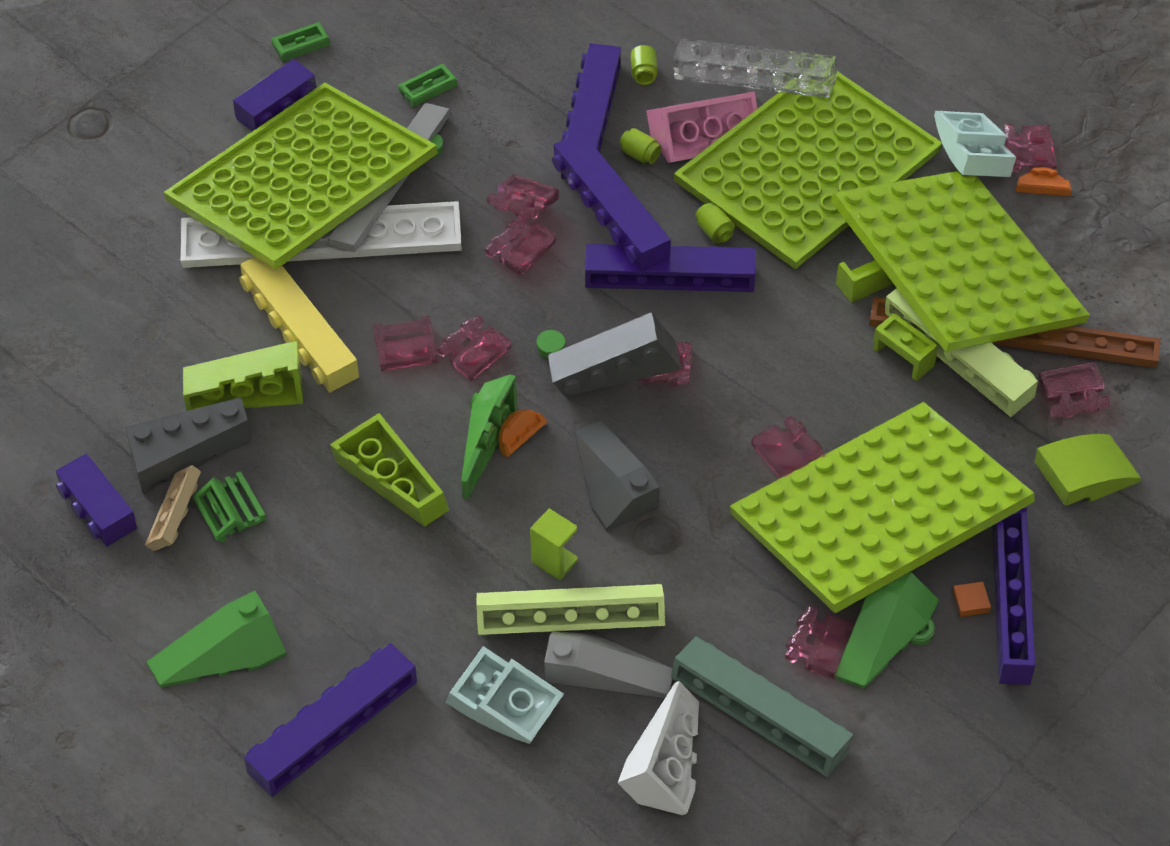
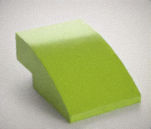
(1085, 467)

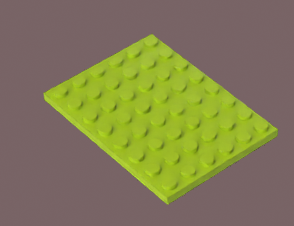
(791, 155)
(300, 174)
(959, 259)
(881, 506)

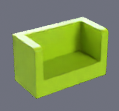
(861, 281)
(908, 343)
(547, 543)

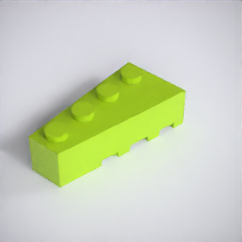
(259, 377)
(388, 467)

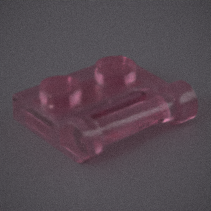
(405, 351)

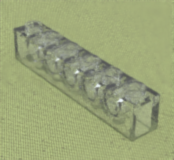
(755, 67)

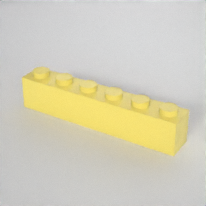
(300, 322)

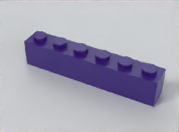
(595, 93)
(611, 201)
(686, 269)
(1013, 599)
(330, 719)

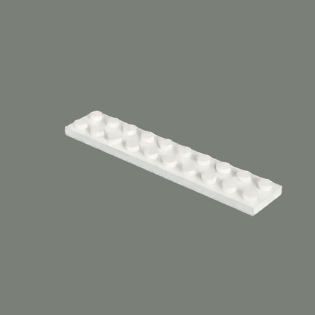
(396, 232)

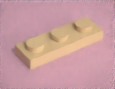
(173, 508)

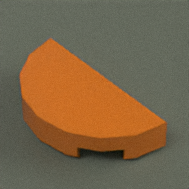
(1043, 181)
(518, 429)

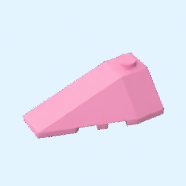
(694, 126)

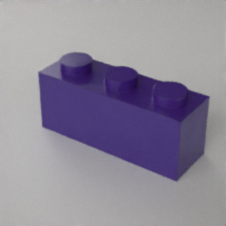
(273, 94)
(95, 500)

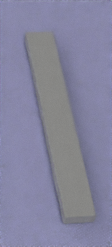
(354, 229)

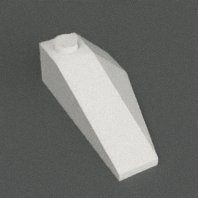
(662, 760)

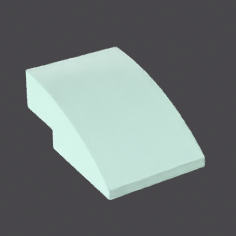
(974, 144)
(504, 696)

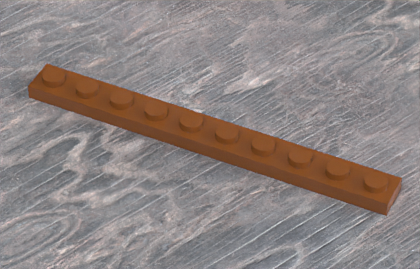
(1072, 342)

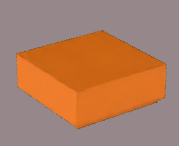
(971, 599)

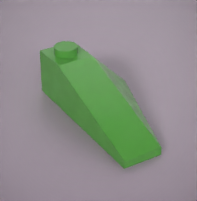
(489, 411)
(885, 627)
(228, 640)

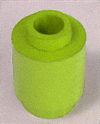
(644, 64)
(640, 146)
(714, 223)

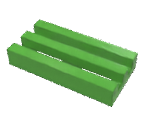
(301, 45)
(430, 88)
(240, 480)
(228, 526)

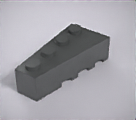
(615, 357)

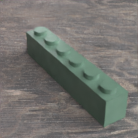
(762, 706)

